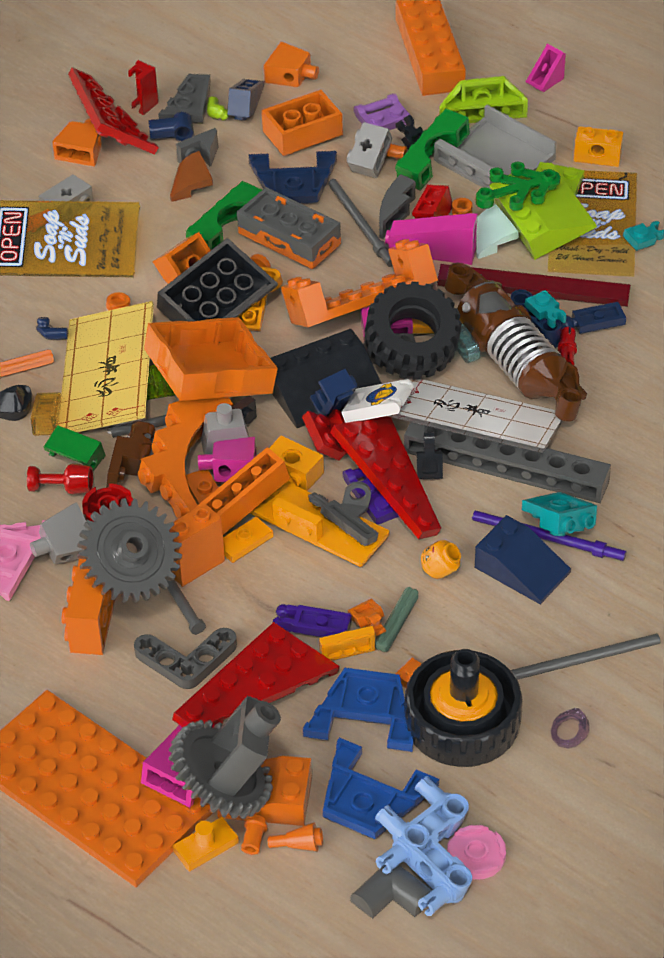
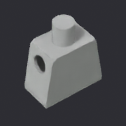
(222, 426)
(61, 535)

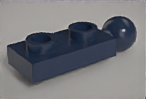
(596, 318)

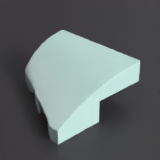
(493, 230)

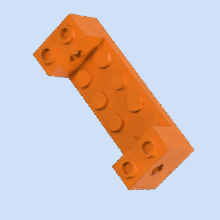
(309, 307)

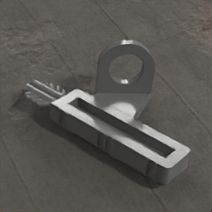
(348, 513)

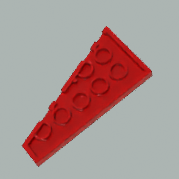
(106, 117)
(385, 462)
(263, 670)

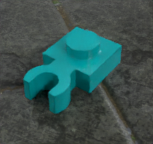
(642, 236)
(545, 306)

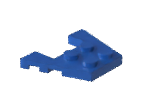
(364, 697)
(356, 799)

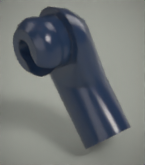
(49, 332)

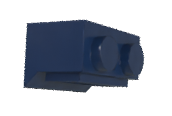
(334, 392)

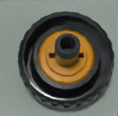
(463, 708)

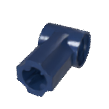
(178, 126)

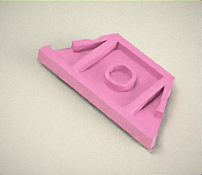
(15, 555)

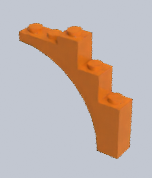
(171, 446)

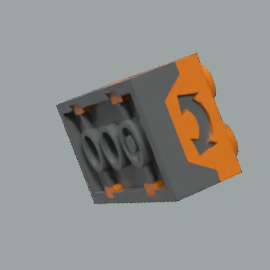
(289, 227)

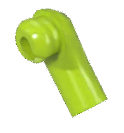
(215, 110)

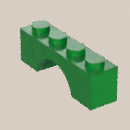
(416, 163)
(221, 213)

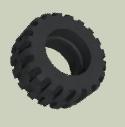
(417, 303)

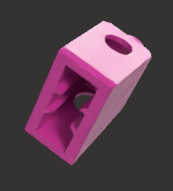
(228, 457)

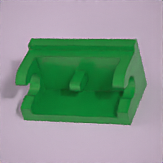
(75, 447)

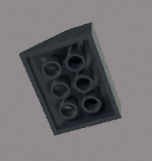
(215, 286)
(305, 366)

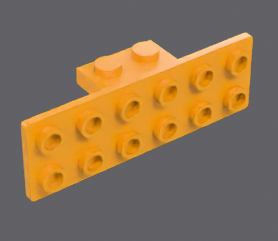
(294, 513)

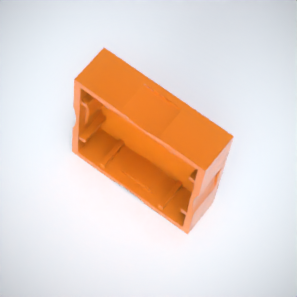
(210, 358)

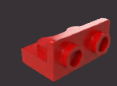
(319, 430)

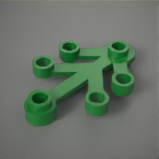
(546, 180)

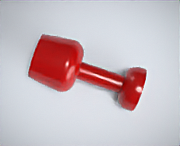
(76, 478)

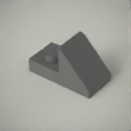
(204, 142)

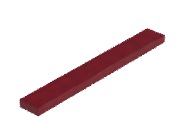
(557, 287)

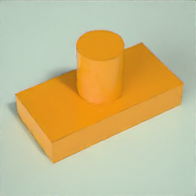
(205, 843)

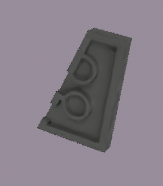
(190, 98)

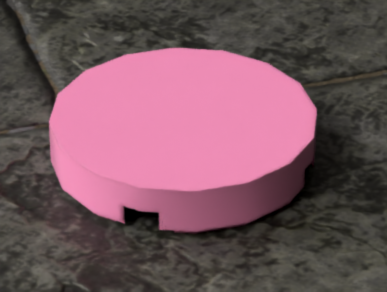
(479, 850)

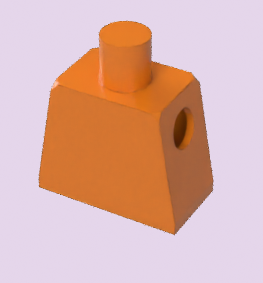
(289, 66)
(78, 143)

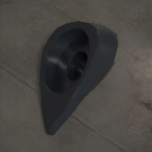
(15, 402)

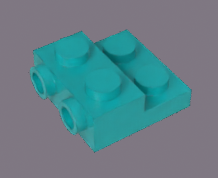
(561, 513)

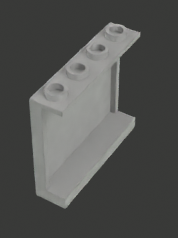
(492, 144)

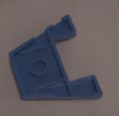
(297, 183)

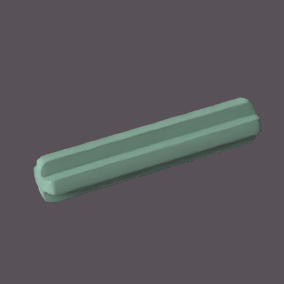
(397, 619)

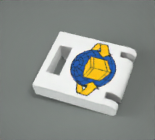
(377, 400)

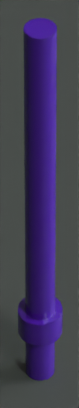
(597, 548)

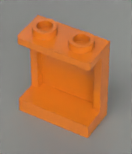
(201, 543)

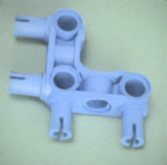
(419, 847)

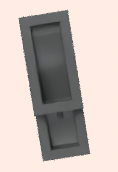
(396, 203)

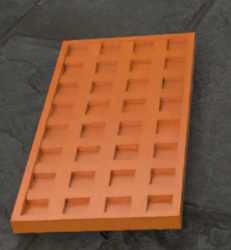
(91, 788)

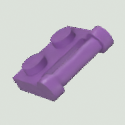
(384, 118)

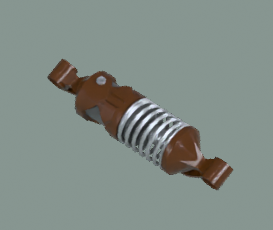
(510, 337)

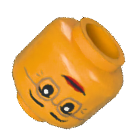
(440, 559)

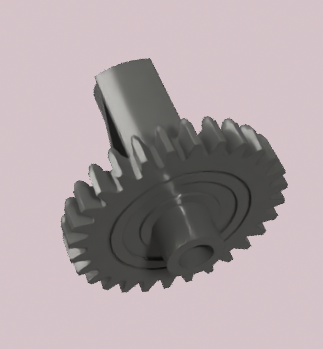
(118, 567)
(226, 760)

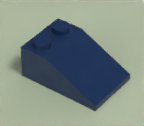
(520, 560)

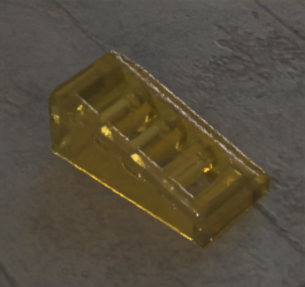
(45, 413)

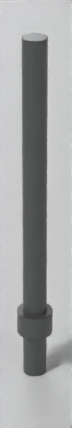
(379, 246)

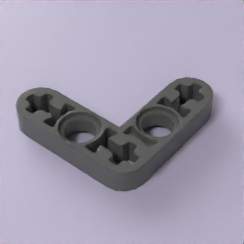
(188, 664)

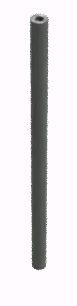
(586, 656)

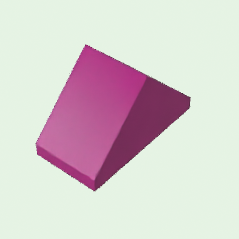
(548, 69)

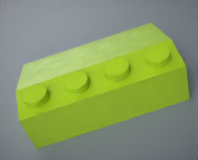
(547, 224)

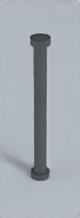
(196, 625)

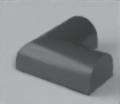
(383, 888)

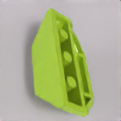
(472, 96)

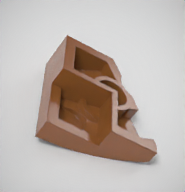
(190, 175)

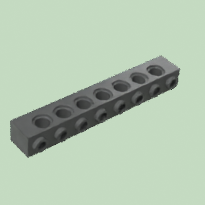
(545, 470)

